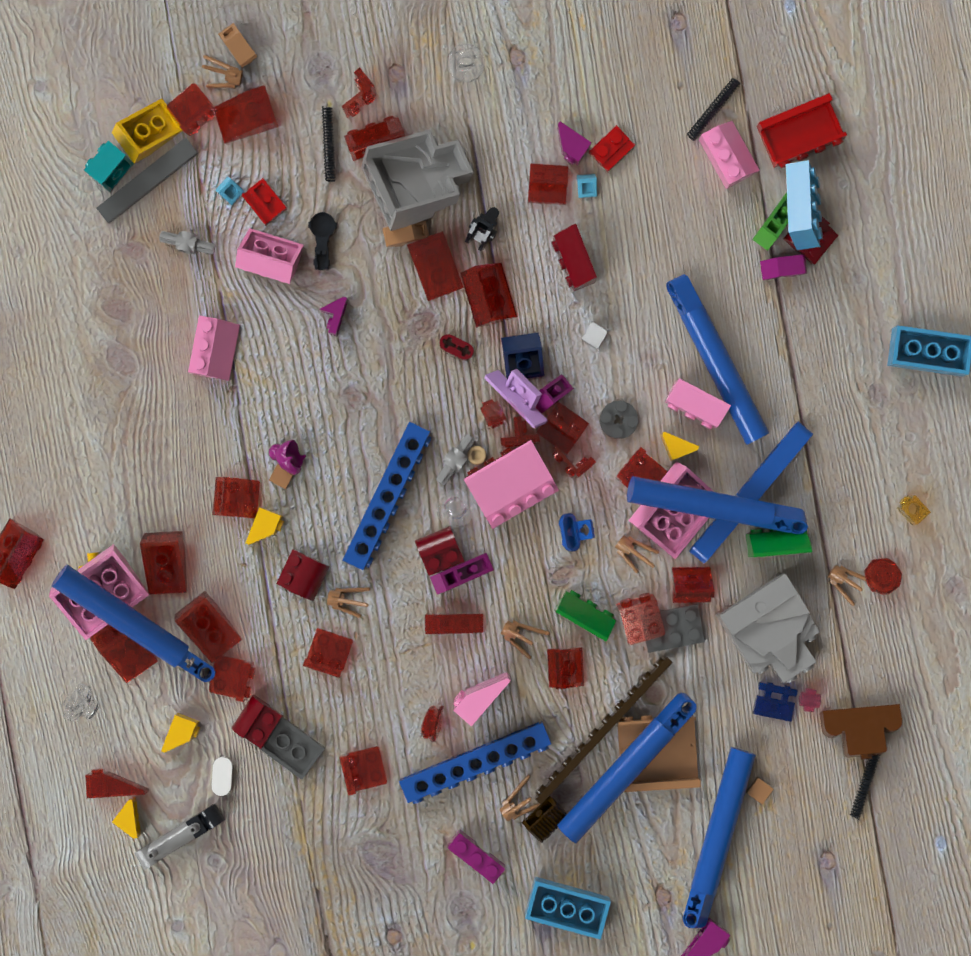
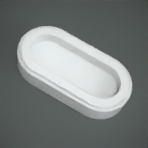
(222, 776)

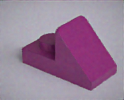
(336, 309)

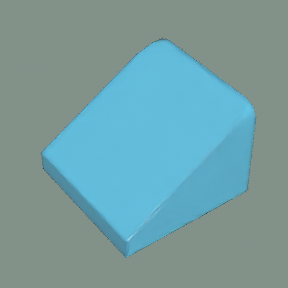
(587, 185)
(229, 190)

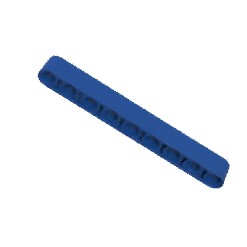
(754, 488)

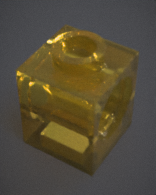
(921, 510)

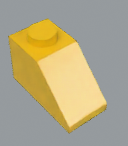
(264, 526)
(180, 732)

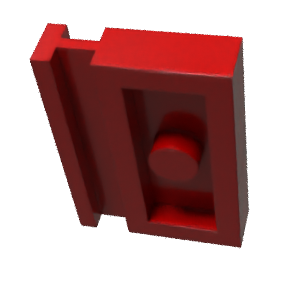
(611, 148)
(264, 201)

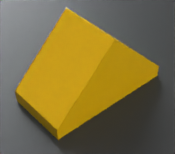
(676, 446)
(128, 819)

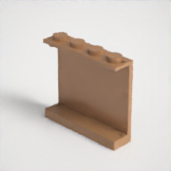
(674, 765)

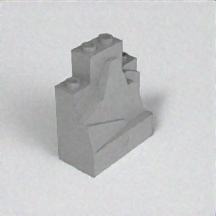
(415, 177)
(772, 629)

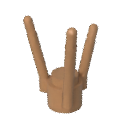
(232, 75)
(625, 546)
(839, 575)
(336, 598)
(511, 631)
(511, 810)

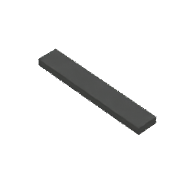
(147, 180)

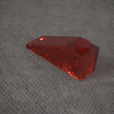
(493, 414)
(453, 623)
(108, 784)

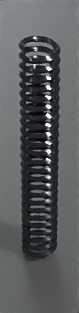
(727, 93)
(329, 125)
(864, 789)

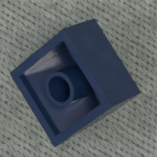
(524, 354)

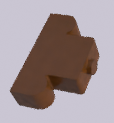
(862, 728)

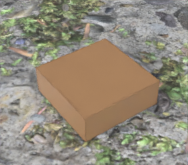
(281, 477)
(759, 790)

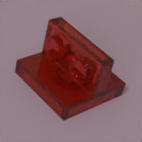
(548, 184)
(562, 428)
(519, 439)
(692, 584)
(565, 667)

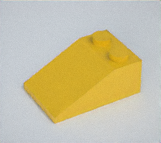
(146, 130)

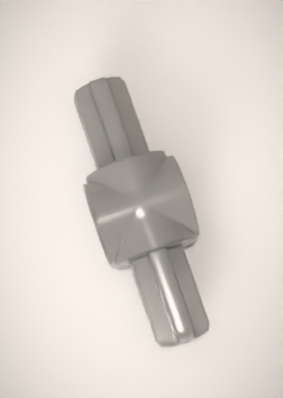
(187, 242)
(455, 459)

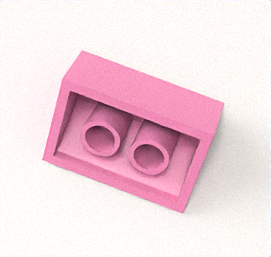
(728, 154)
(268, 255)
(214, 348)
(697, 404)

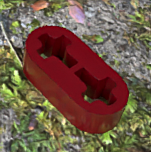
(454, 351)

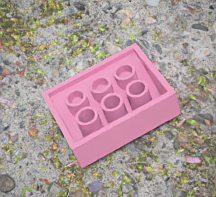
(511, 484)
(670, 528)
(113, 574)
(477, 699)

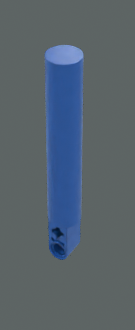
(717, 359)
(716, 505)
(129, 621)
(627, 767)
(718, 837)

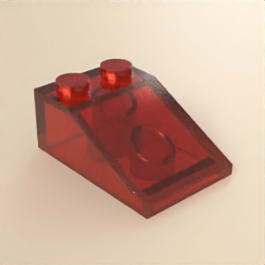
(246, 115)
(435, 266)
(164, 562)
(207, 627)

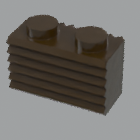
(544, 819)

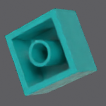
(108, 166)

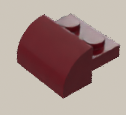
(815, 254)
(439, 551)
(302, 575)
(257, 721)

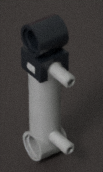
(179, 836)

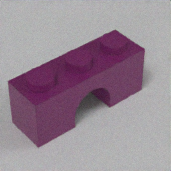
(474, 856)

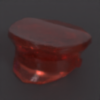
(883, 576)
(432, 723)

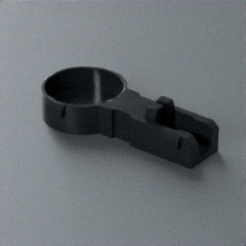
(322, 227)

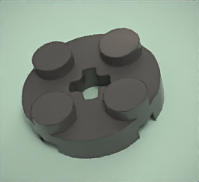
(607, 419)

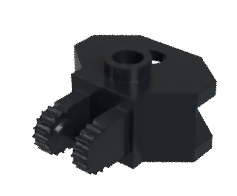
(483, 228)

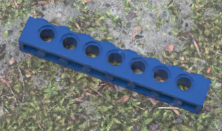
(352, 555)
(415, 795)

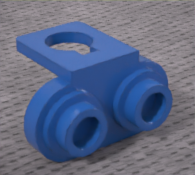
(572, 533)

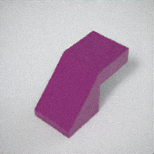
(783, 267)

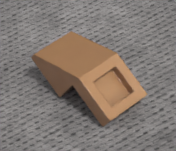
(237, 45)
(404, 235)

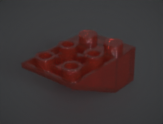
(122, 653)

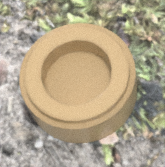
(476, 455)

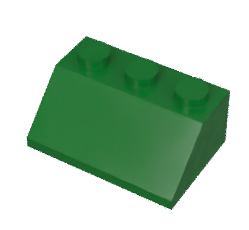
(776, 543)
(586, 615)

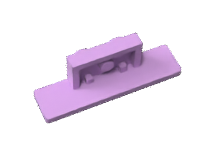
(519, 394)

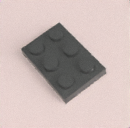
(681, 629)
(292, 748)

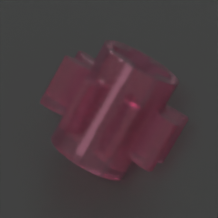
(809, 700)

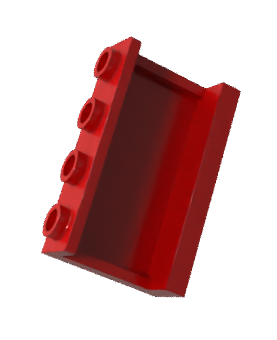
(801, 131)

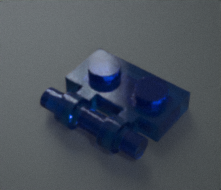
(773, 707)

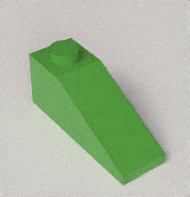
(773, 225)

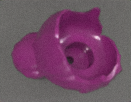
(287, 456)

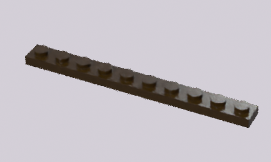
(596, 735)

